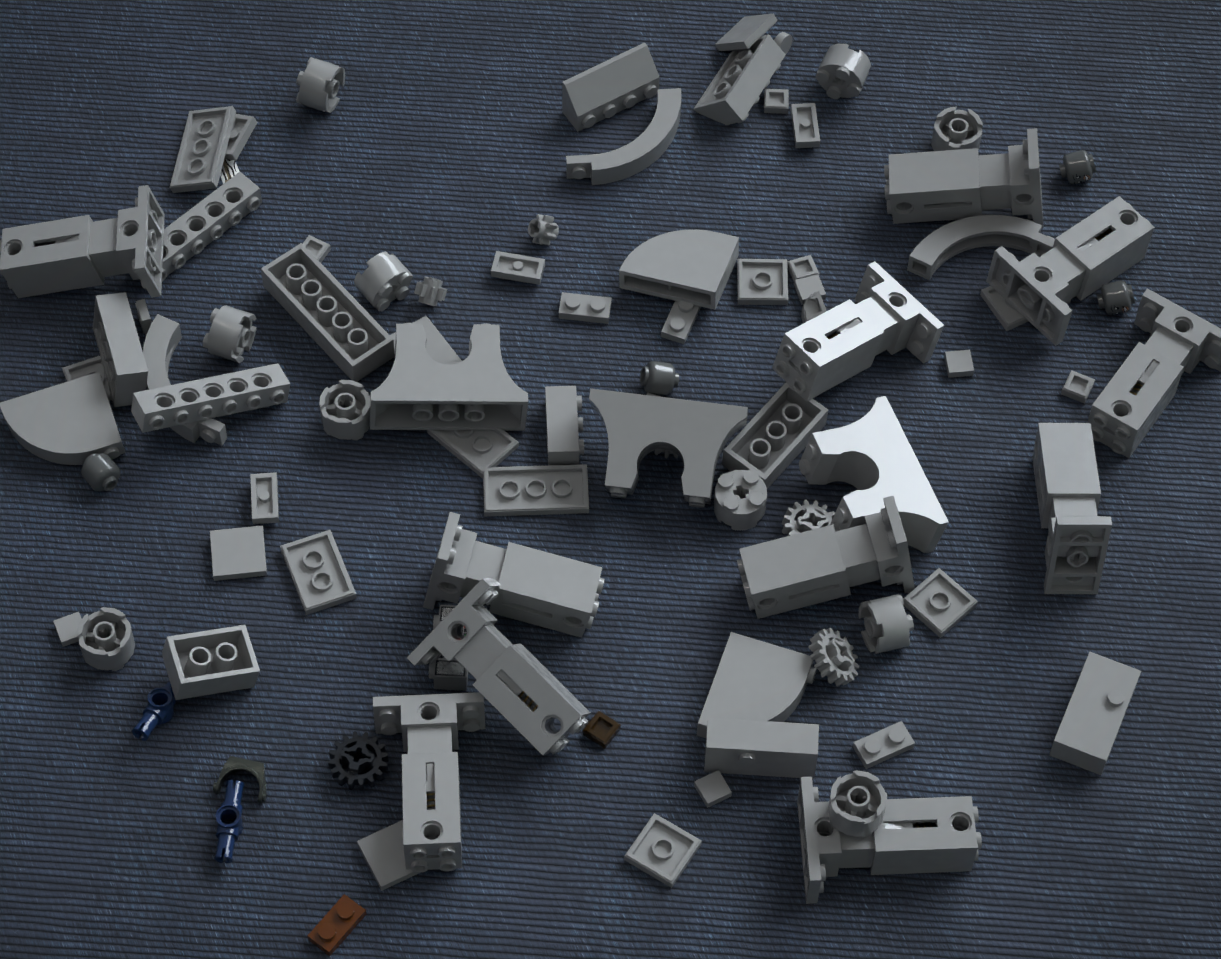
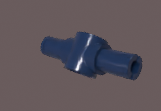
(156, 712)
(229, 833)

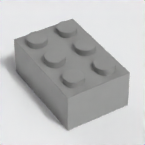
(210, 662)

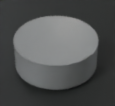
(784, 41)

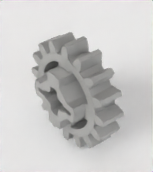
(811, 518)
(833, 657)

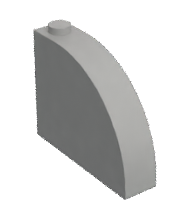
(682, 266)
(65, 421)
(756, 682)

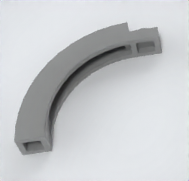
(637, 154)
(975, 233)
(157, 350)

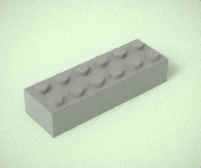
(328, 312)

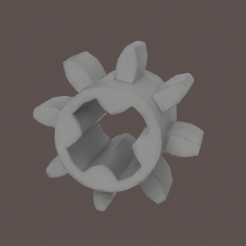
(543, 229)
(430, 291)

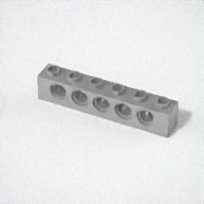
(208, 221)
(210, 397)

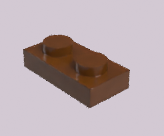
(336, 925)

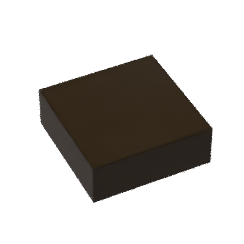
(601, 729)

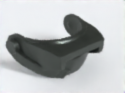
(237, 764)

